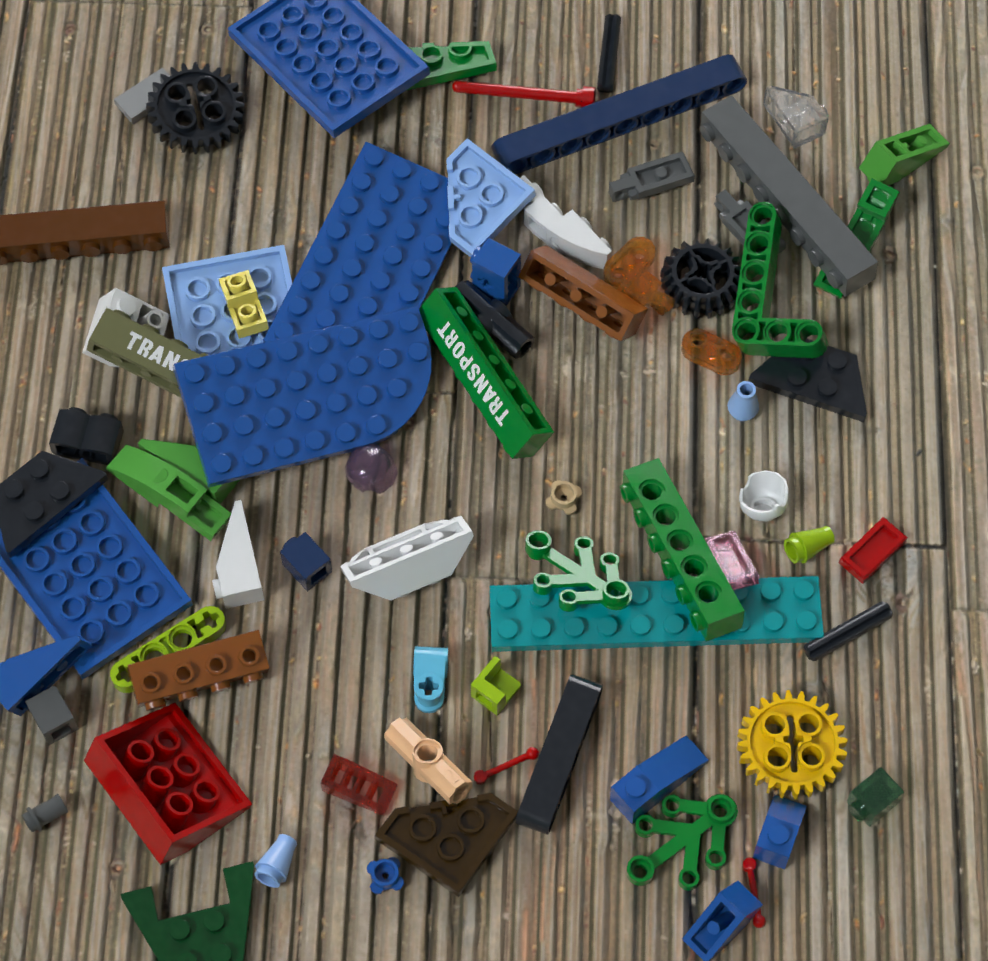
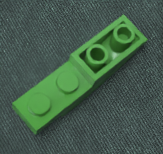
(171, 488)

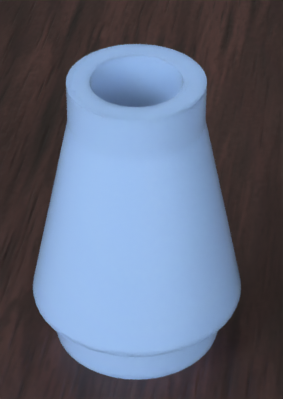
(744, 403)
(275, 863)

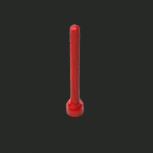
(580, 98)

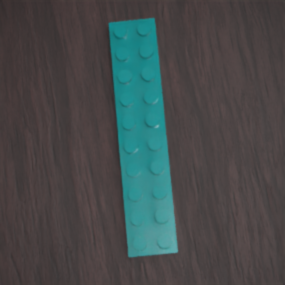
(774, 613)

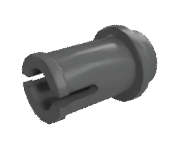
(44, 813)

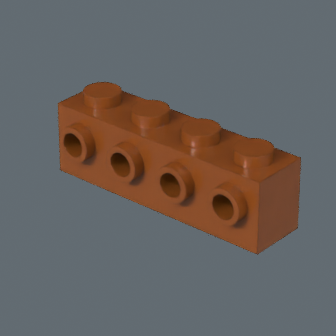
(583, 293)
(197, 669)

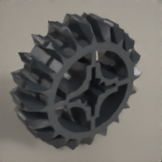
(706, 267)

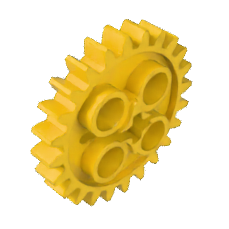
(822, 744)

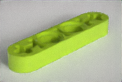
(165, 642)

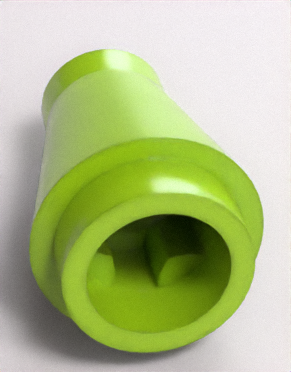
(806, 544)

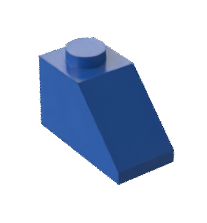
(779, 832)
(722, 921)

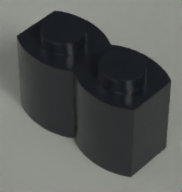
(86, 436)

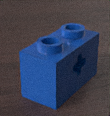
(496, 270)

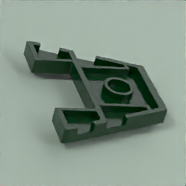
(201, 935)

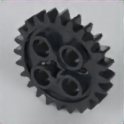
(167, 113)

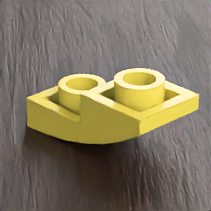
(243, 304)

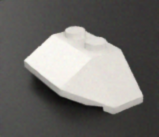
(409, 559)

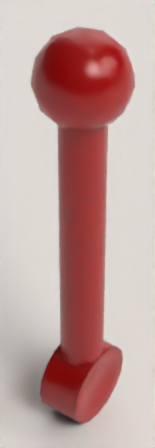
(481, 776)
(749, 866)

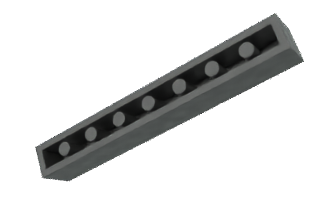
(797, 203)

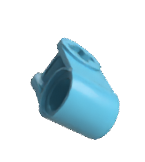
(429, 673)

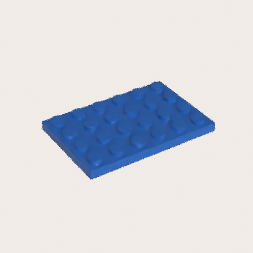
(329, 57)
(95, 580)

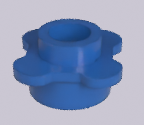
(388, 866)

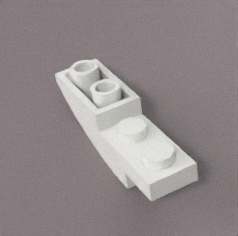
(566, 233)

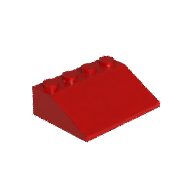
(166, 781)

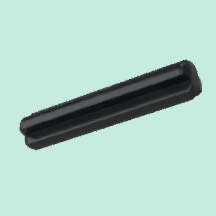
(608, 53)
(848, 631)

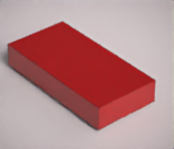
(873, 550)

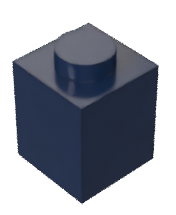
(305, 561)

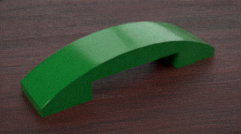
(866, 223)

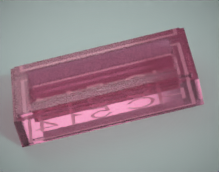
(733, 560)

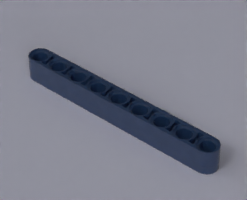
(619, 114)

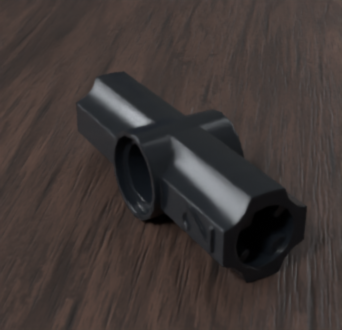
(497, 320)

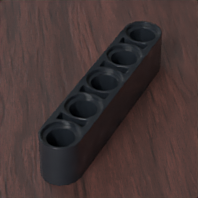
(559, 754)

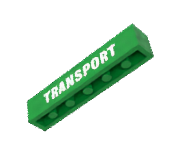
(485, 373)

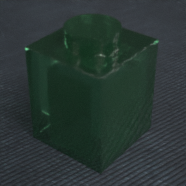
(874, 797)

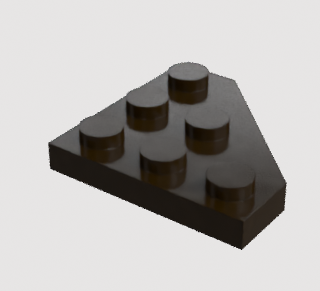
(447, 838)

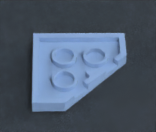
(481, 196)

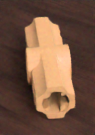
(440, 772)

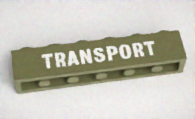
(139, 349)

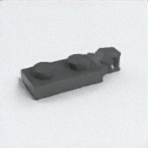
(652, 178)
(735, 217)

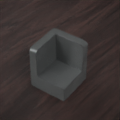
(52, 715)

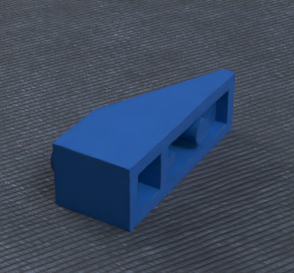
(37, 671)
(656, 778)

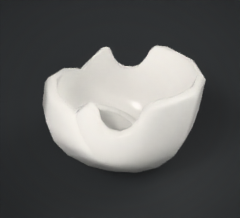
(764, 496)

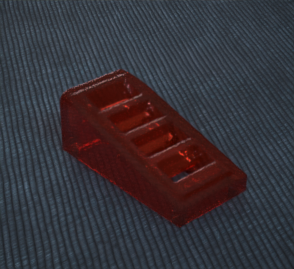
(352, 769)

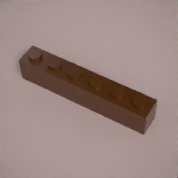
(84, 232)

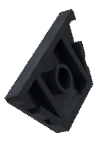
(824, 381)
(41, 496)

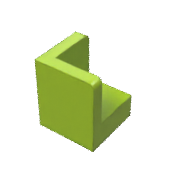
(494, 687)

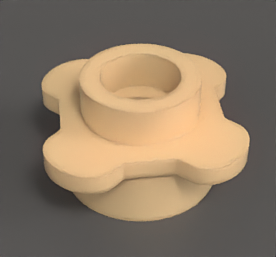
(569, 490)

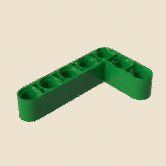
(761, 293)

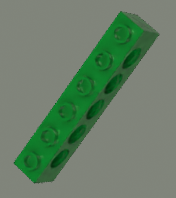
(711, 618)

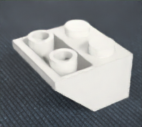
(137, 310)

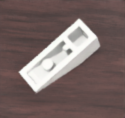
(236, 566)

